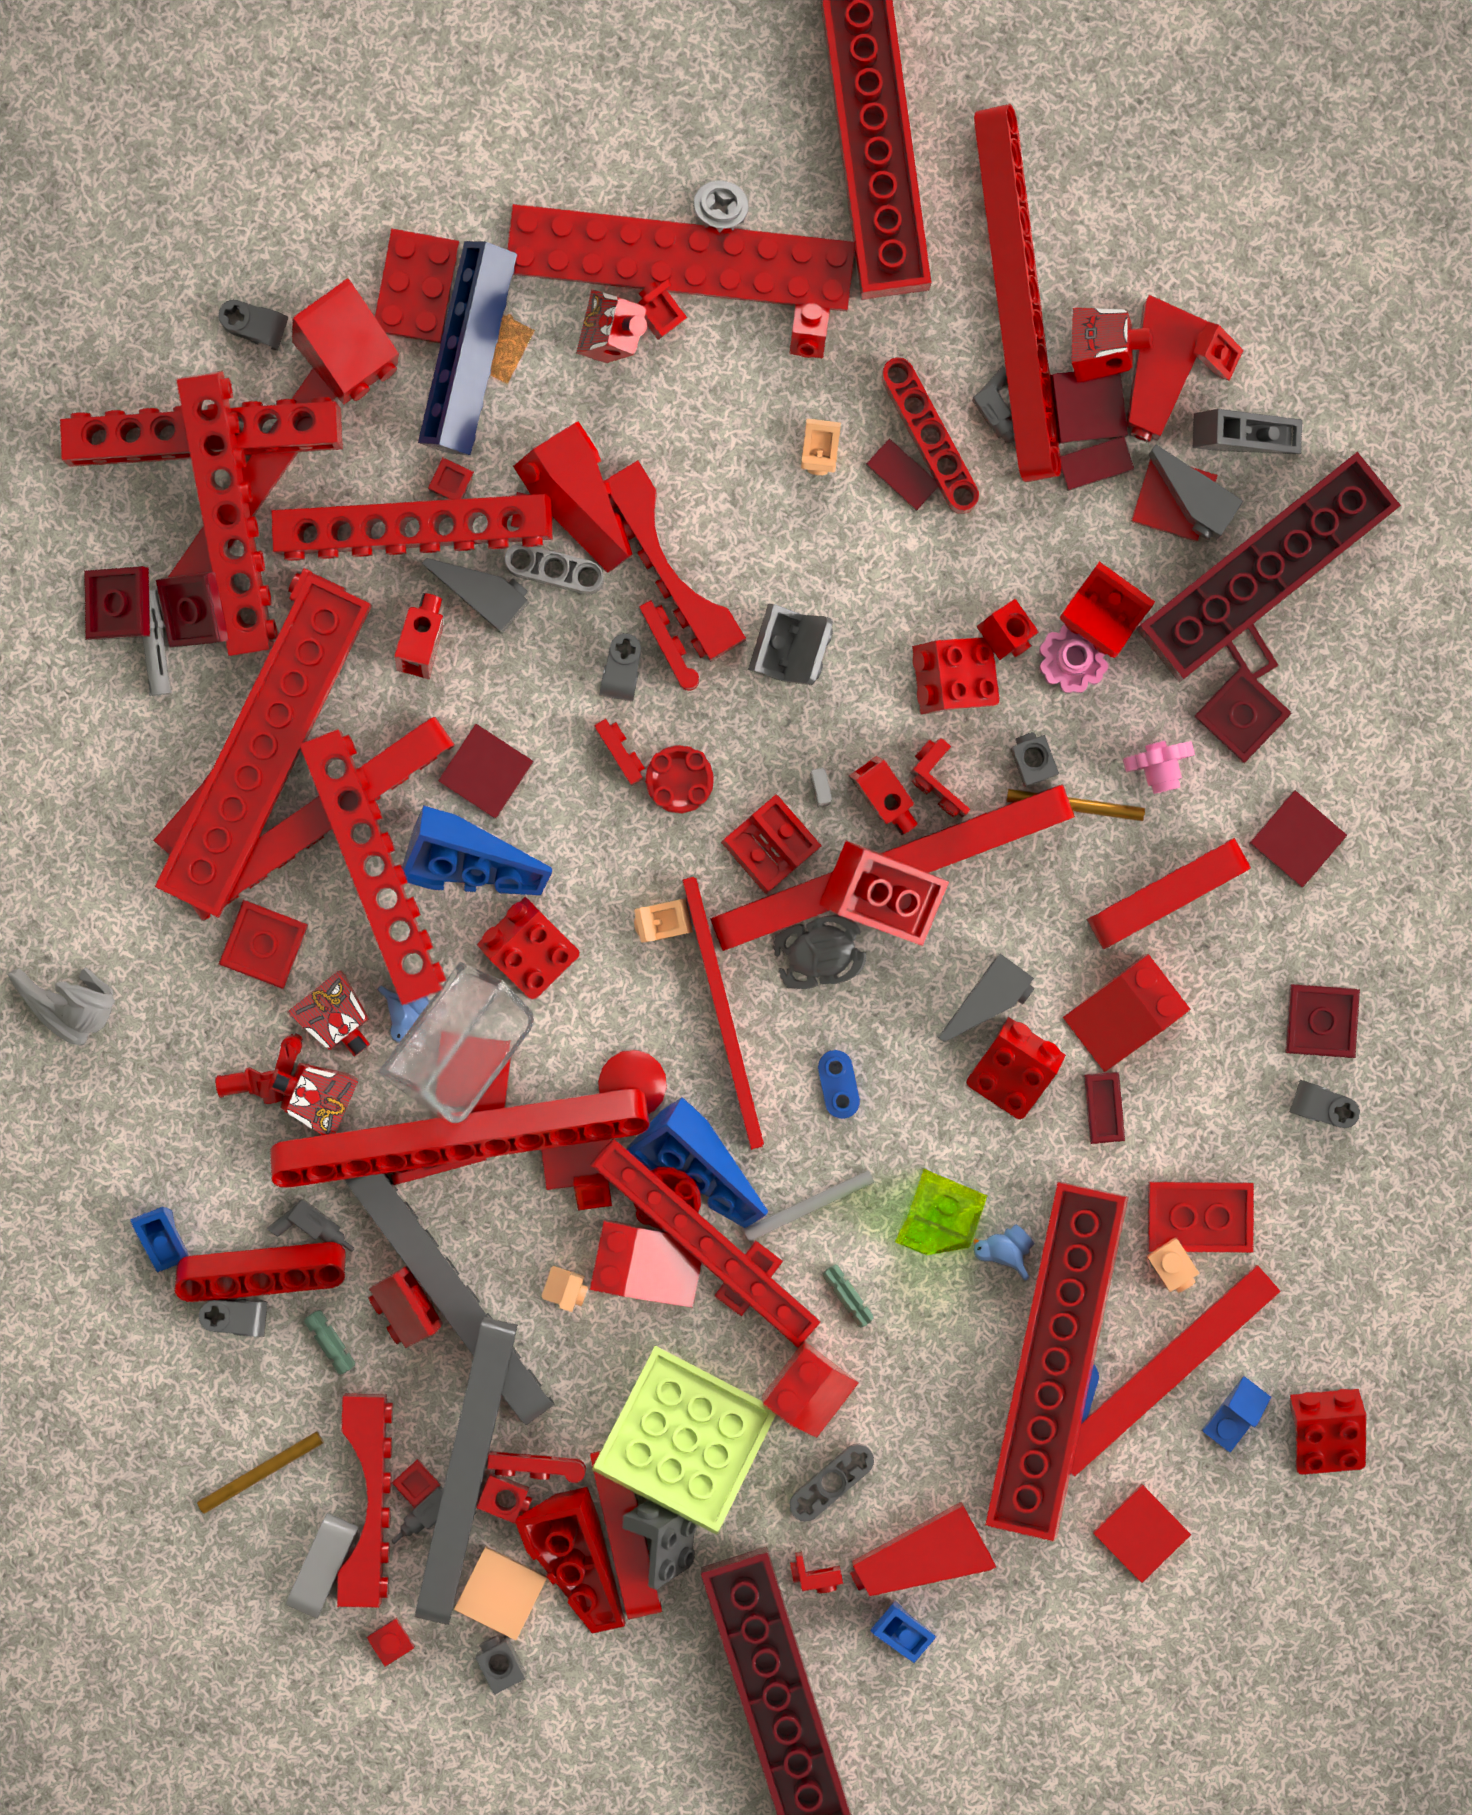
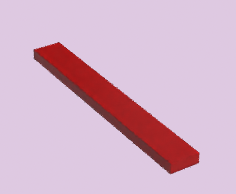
(262, 474)
(723, 1012)
(705, 1242)
(1172, 1365)

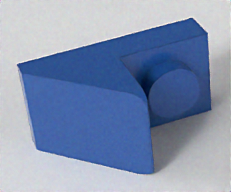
(160, 1238)
(1237, 1414)
(903, 1632)

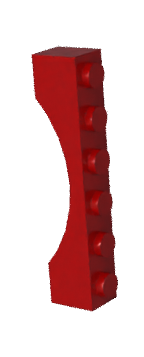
(710, 623)
(364, 1426)

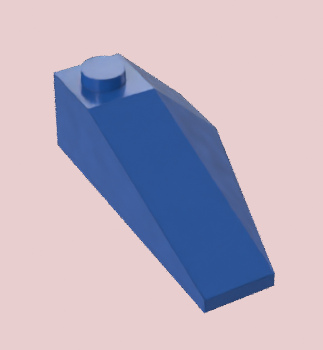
(457, 851)
(687, 1142)

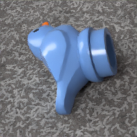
(402, 1015)
(1006, 1249)

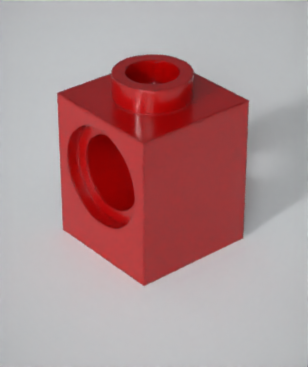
(996, 628)
(489, 1503)

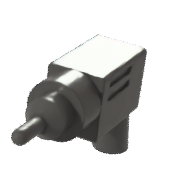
(994, 408)
(311, 1222)
(422, 1516)

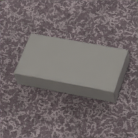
(821, 787)

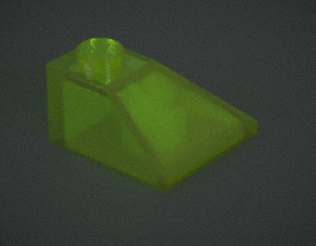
(940, 1216)

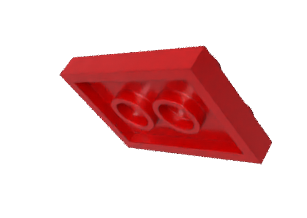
(416, 285)
(1202, 1216)

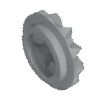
(726, 194)

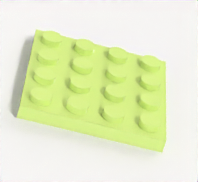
(685, 1440)

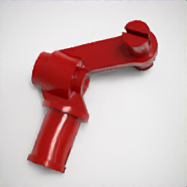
(257, 1082)

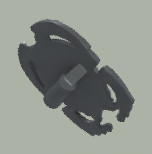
(820, 952)

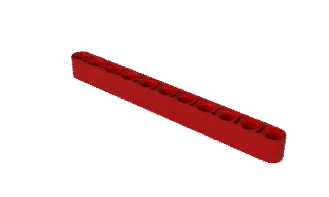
(1017, 293)
(925, 853)
(443, 1142)

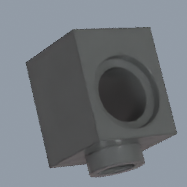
(1028, 774)
(500, 1679)

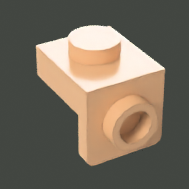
(820, 446)
(662, 921)
(1173, 1266)
(564, 1288)

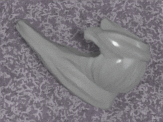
(75, 1012)

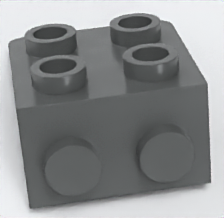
(791, 645)
(671, 1540)

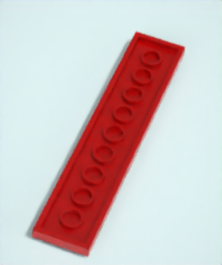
(692, 257)
(263, 746)

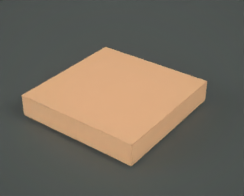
(500, 1593)

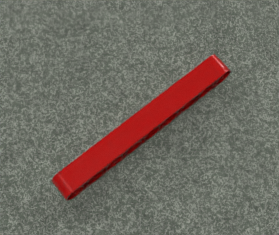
(311, 822)

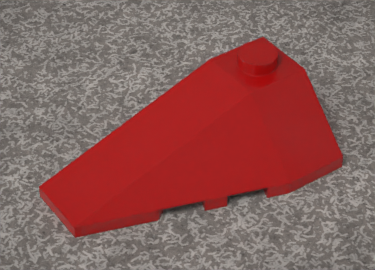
(569, 475)
(571, 1548)

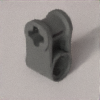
(258, 323)
(621, 674)
(1319, 1104)
(241, 1317)

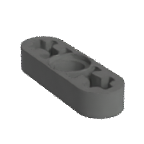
(856, 1471)

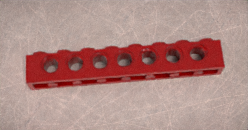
(192, 393)
(80, 427)
(290, 525)
(318, 755)

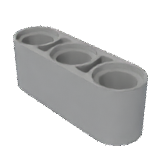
(541, 557)
(321, 1565)

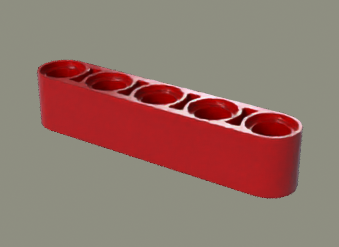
(926, 419)
(1168, 893)
(260, 1272)
(628, 1548)

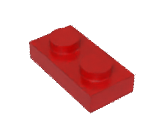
(1217, 350)
(613, 738)

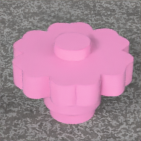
(1071, 661)
(1160, 764)

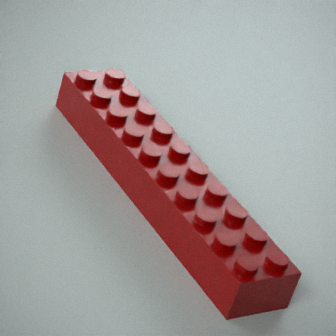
(876, 147)
(1056, 1361)

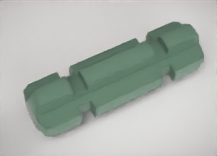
(848, 1296)
(329, 1342)

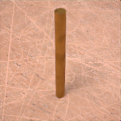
(1089, 806)
(260, 1472)

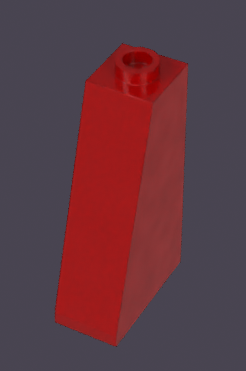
(1163, 368)
(926, 1554)

